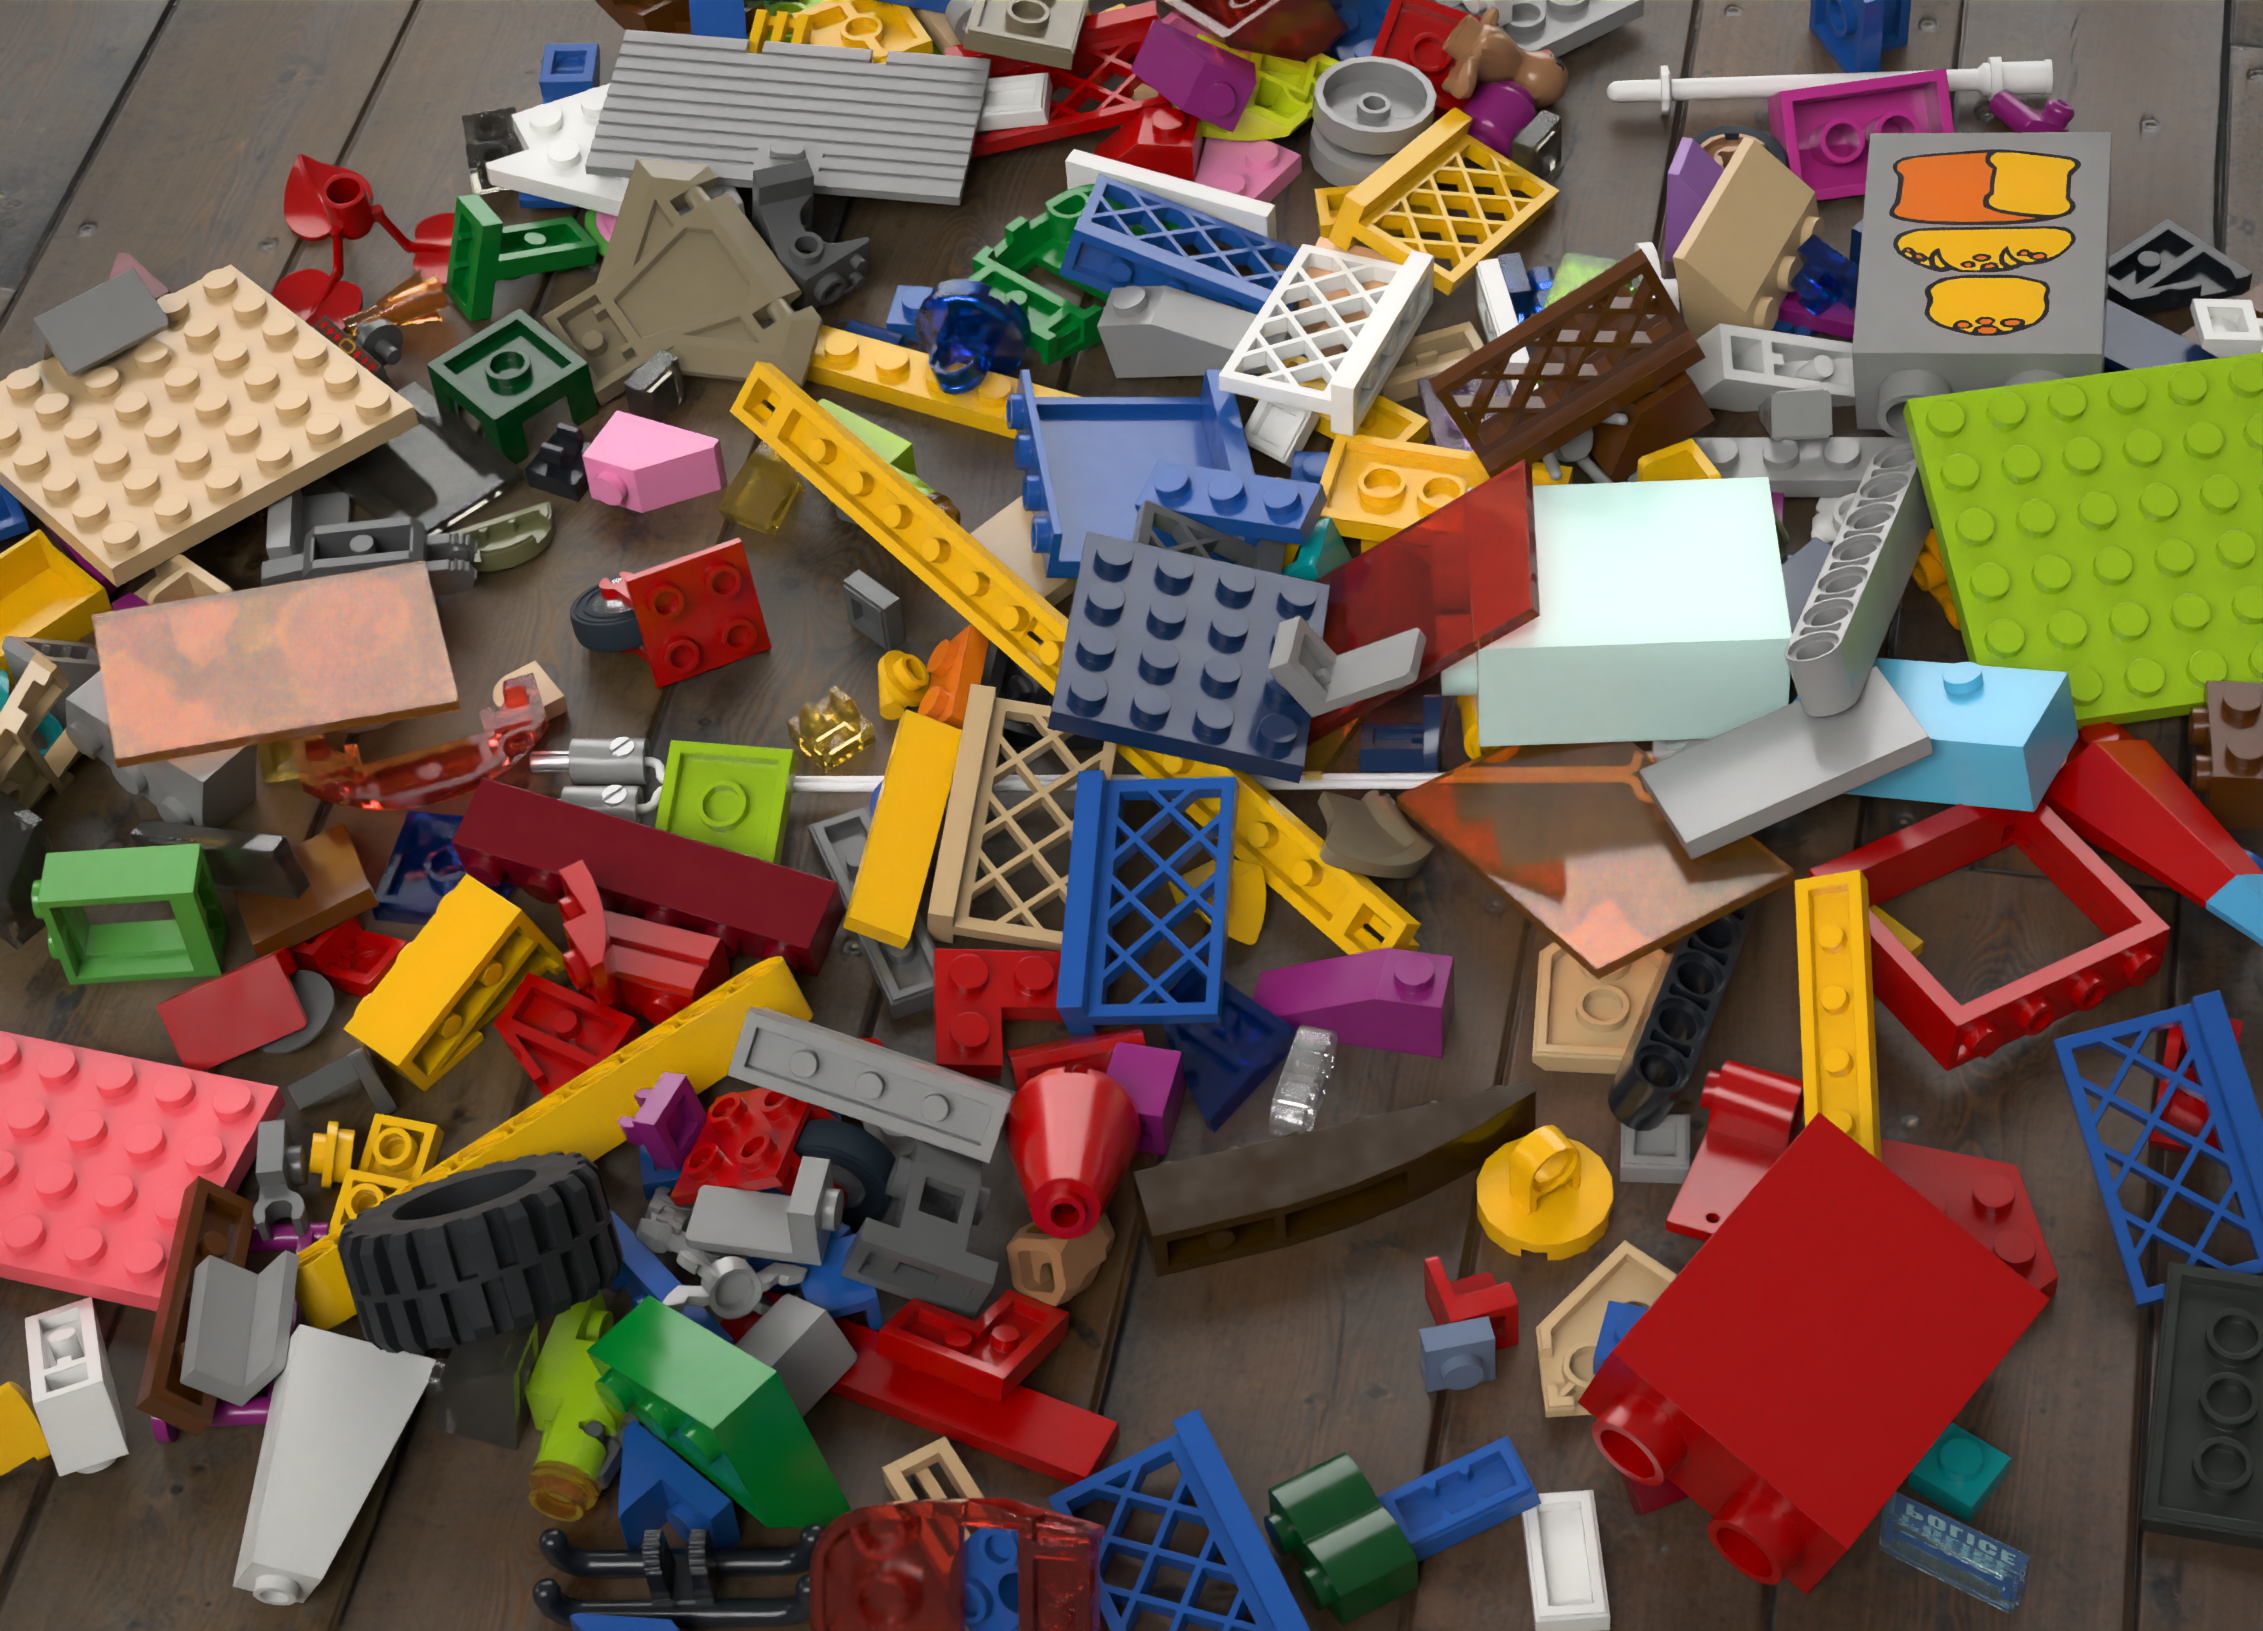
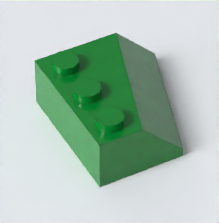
(718, 1413)

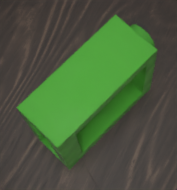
(132, 950)

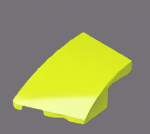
(1280, 97)

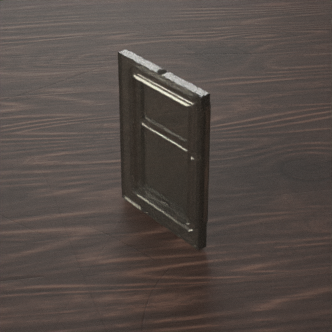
(430, 471)

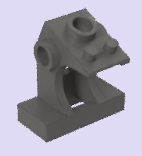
(784, 221)
(927, 1227)

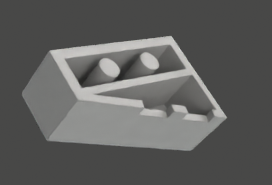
(186, 790)

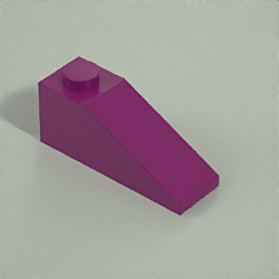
(1369, 998)

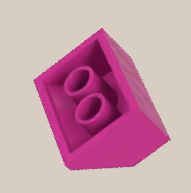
(1830, 125)

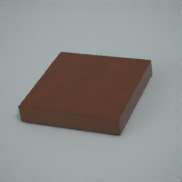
(335, 895)

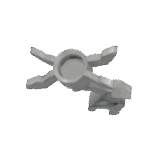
(726, 1282)

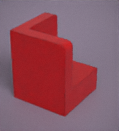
(1472, 1299)

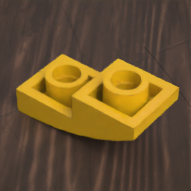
(392, 1157)

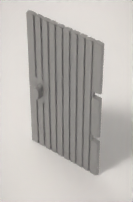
(861, 124)

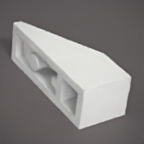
(1752, 363)
(74, 1389)

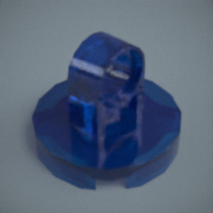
(970, 328)

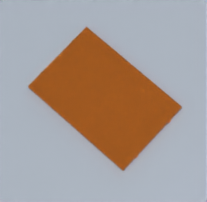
(273, 663)
(1587, 849)

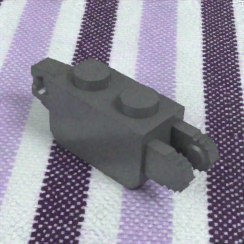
(379, 544)

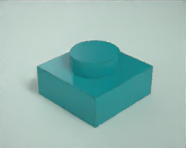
(1960, 1472)

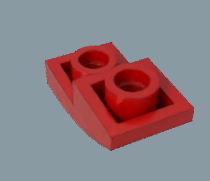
(590, 952)

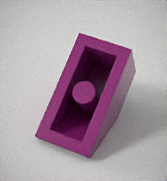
(1195, 75)

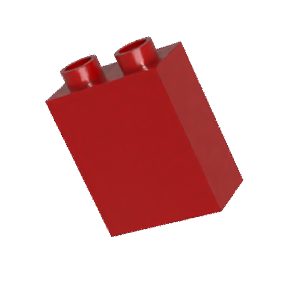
(1808, 1357)

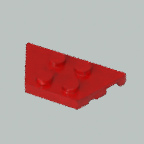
(1982, 1199)

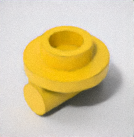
(901, 683)

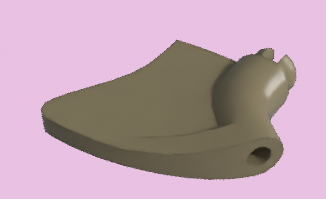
(1371, 836)

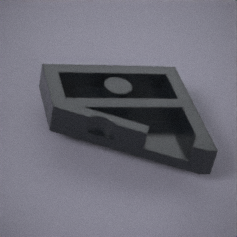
(2170, 269)

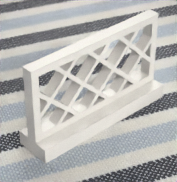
(1371, 343)

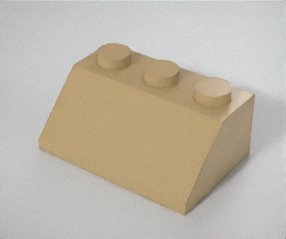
(1745, 243)

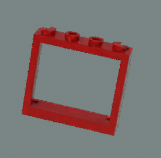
(2034, 1001)

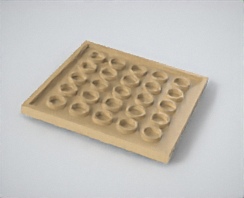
(188, 426)

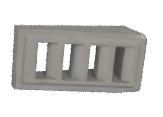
(1797, 414)

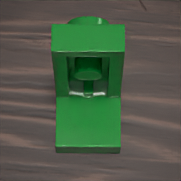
(489, 252)

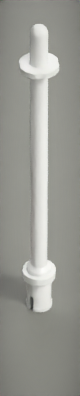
(1987, 79)

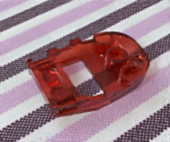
(906, 1566)

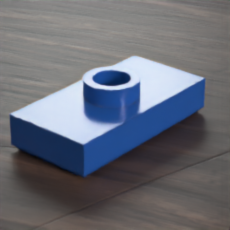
(1461, 1498)

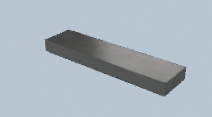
(904, 974)

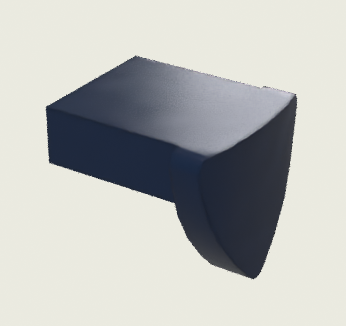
(1404, 745)

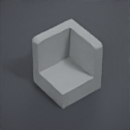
(802, 1347)

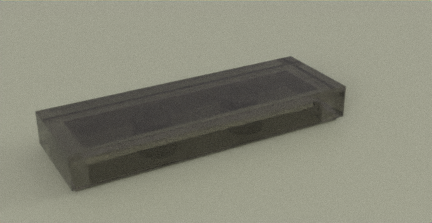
(235, 858)

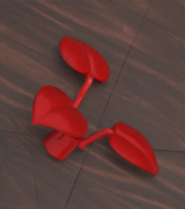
(338, 203)

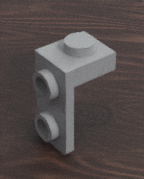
(1332, 681)
(769, 1223)

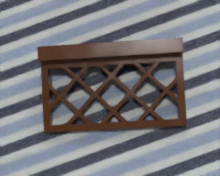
(1583, 388)

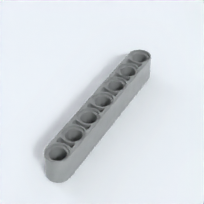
(1860, 584)

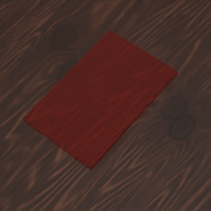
(1453, 575)

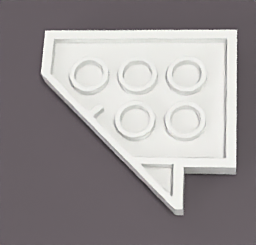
(555, 155)

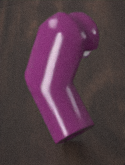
(2024, 119)

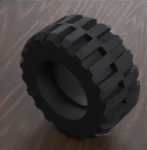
(480, 1252)

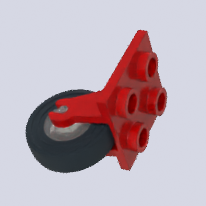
(677, 614)
(758, 1144)

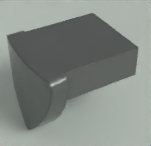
(339, 1074)

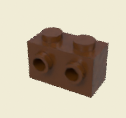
(2229, 753)

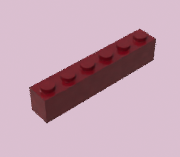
(650, 875)

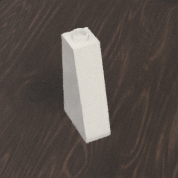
(320, 1453)

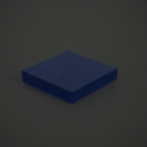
(422, 870)

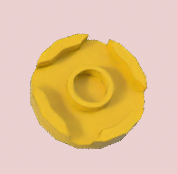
(1544, 1195)

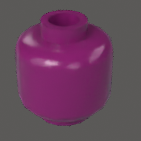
(1499, 113)

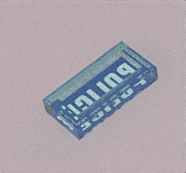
(1953, 1552)

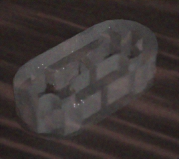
(1303, 1081)

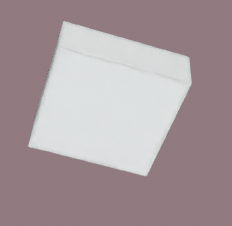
(1279, 430)

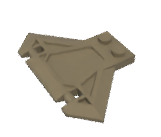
(685, 288)

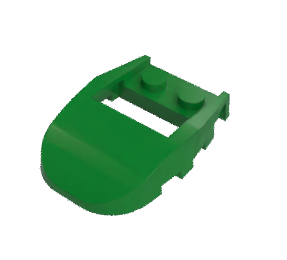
(1055, 323)

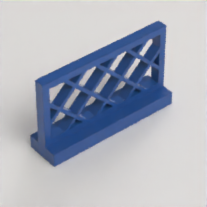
(1110, 256)
(1092, 910)
(2231, 1113)
(1219, 1509)

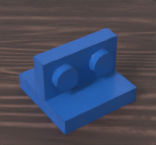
(1860, 30)

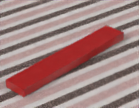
(1020, 1429)

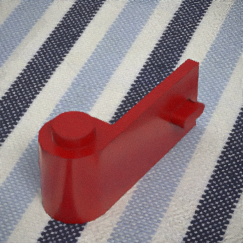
(1748, 1129)

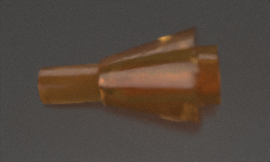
(409, 303)

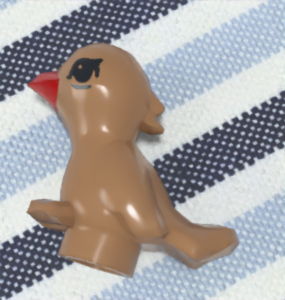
(1490, 55)

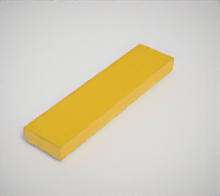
(903, 830)

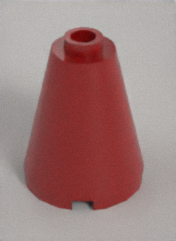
(1071, 1147)

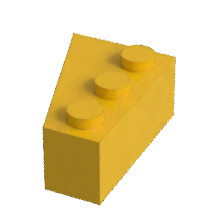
(451, 983)

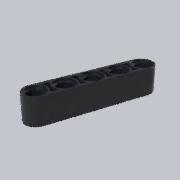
(1677, 1020)

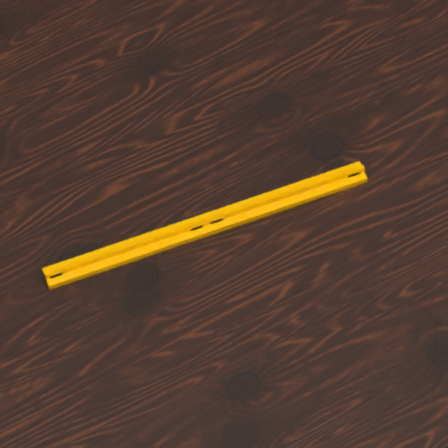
(1009, 608)

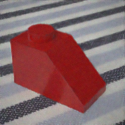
(1158, 141)

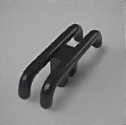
(680, 1580)

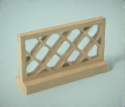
(968, 828)

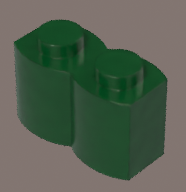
(1341, 1539)

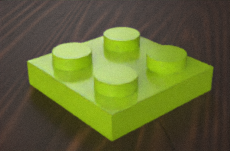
(728, 796)

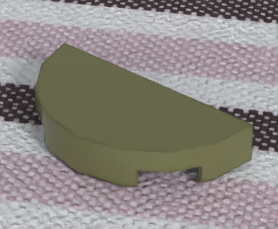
(511, 537)

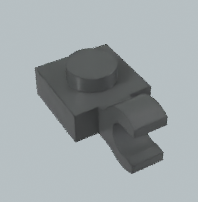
(279, 1173)

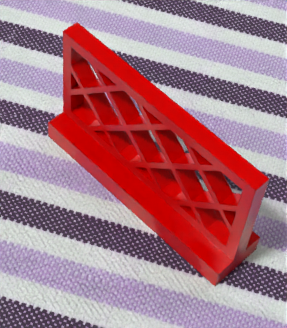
(1105, 48)

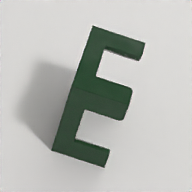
(511, 376)

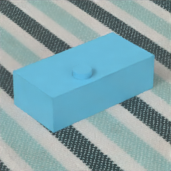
(1990, 729)

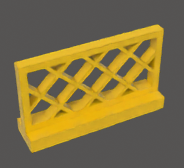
(1412, 179)

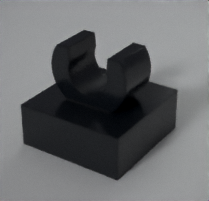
(560, 464)

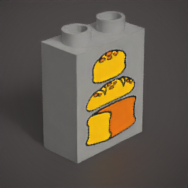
(1979, 265)

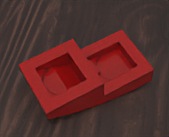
(349, 957)

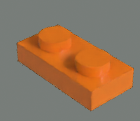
(952, 671)

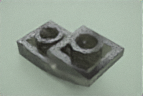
(488, 138)

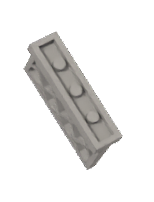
(870, 1083)

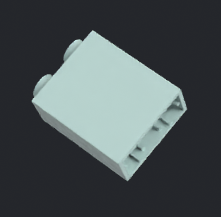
(1650, 622)

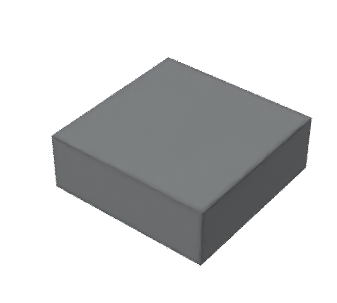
(1656, 1154)

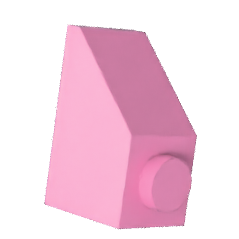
(651, 464)

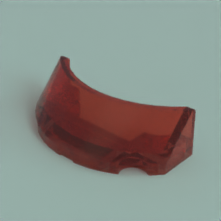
(430, 772)

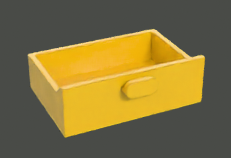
(45, 595)

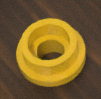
(332, 1154)

